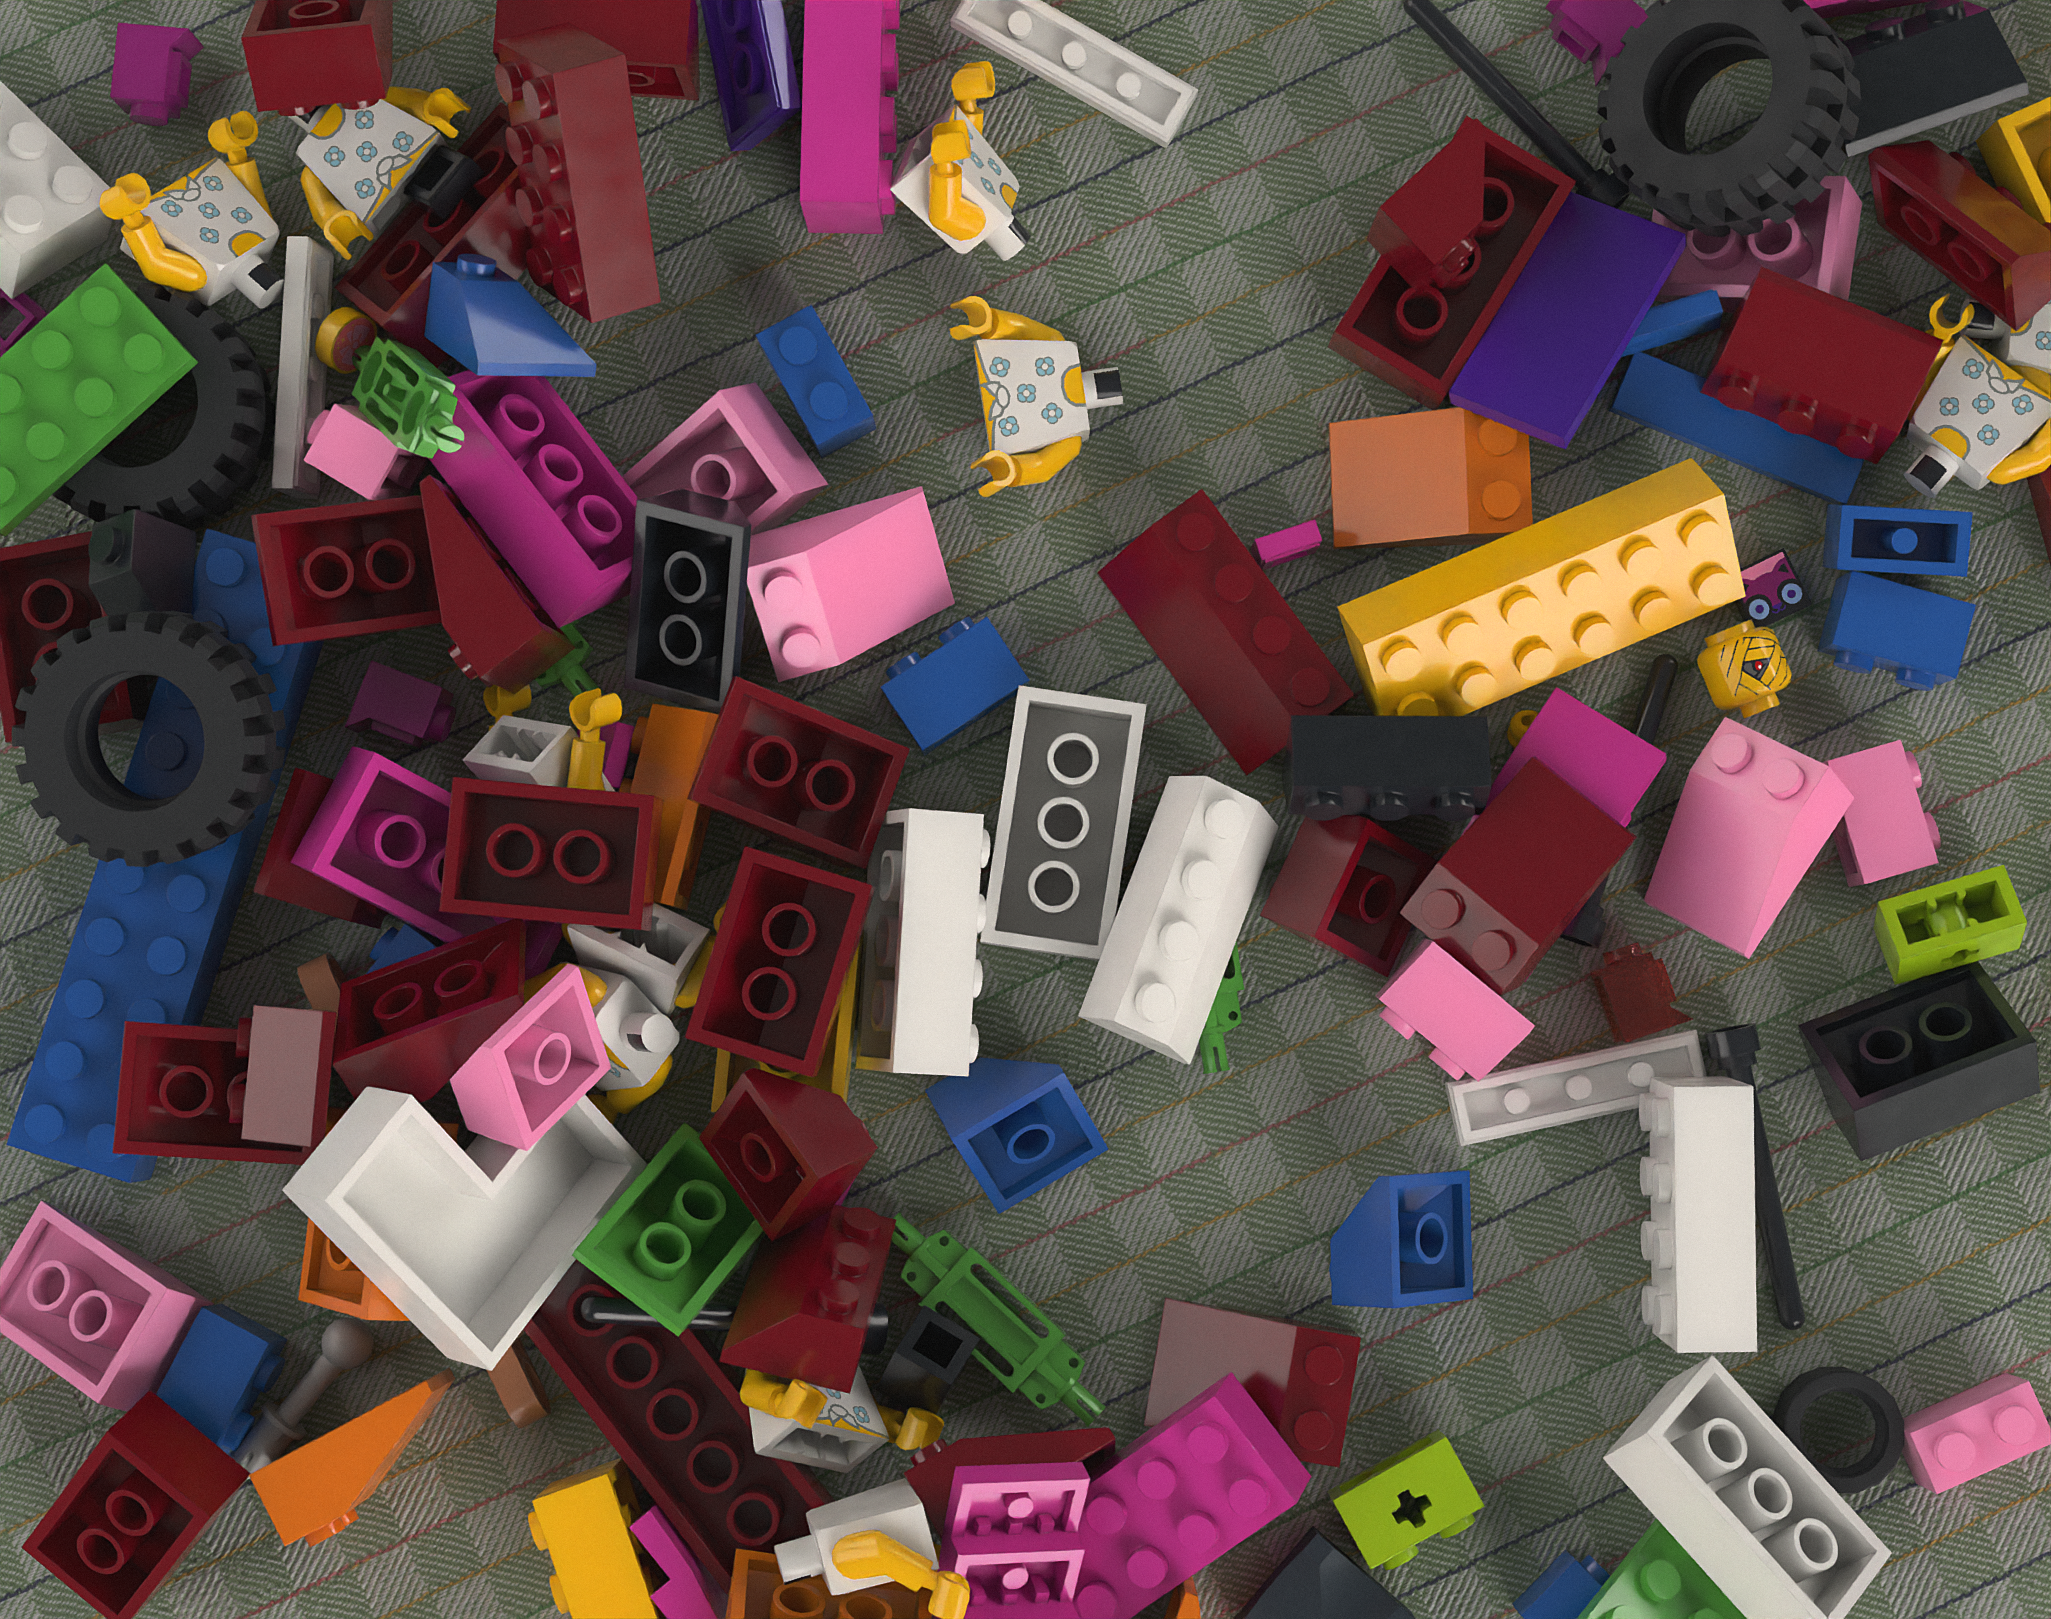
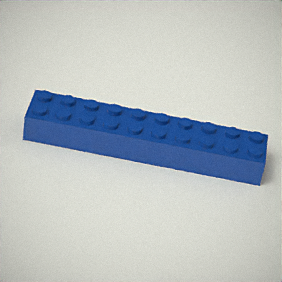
(158, 930)

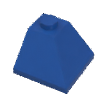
(497, 324)
(1016, 1126)
(1406, 1243)

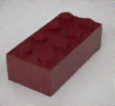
(578, 170)
(1428, 336)

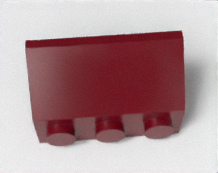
(653, 34)
(1964, 227)
(1820, 366)
(780, 962)
(812, 1299)

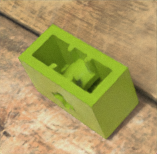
(1949, 924)
(1422, 1468)

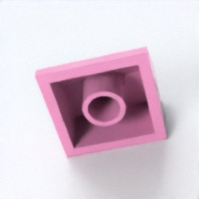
(1452, 1011)
(533, 1065)

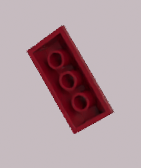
(396, 271)
(1223, 631)

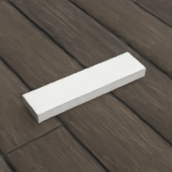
(1080, 63)
(300, 371)
(1568, 1087)

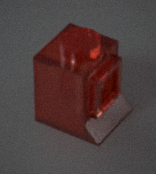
(1635, 993)

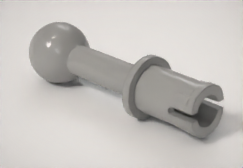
(344, 1345)

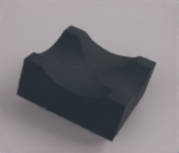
(1321, 1584)

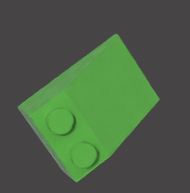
(673, 1234)

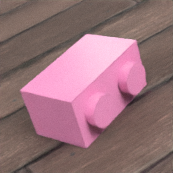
(360, 455)
(1885, 823)
(1974, 1433)

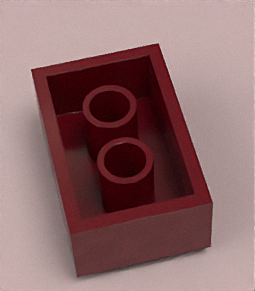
(41, 601)
(551, 854)
(135, 1509)

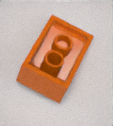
(1427, 480)
(323, 1481)

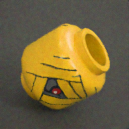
(1744, 668)

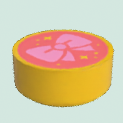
(340, 337)

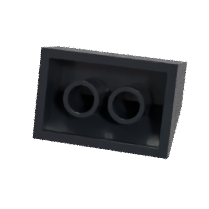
(1929, 72)
(687, 598)
(1387, 766)
(1921, 1058)

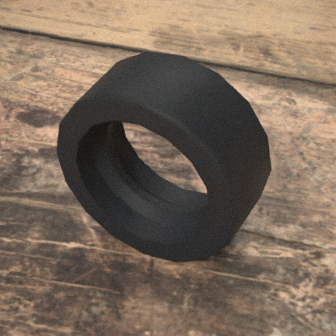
(1884, 1409)

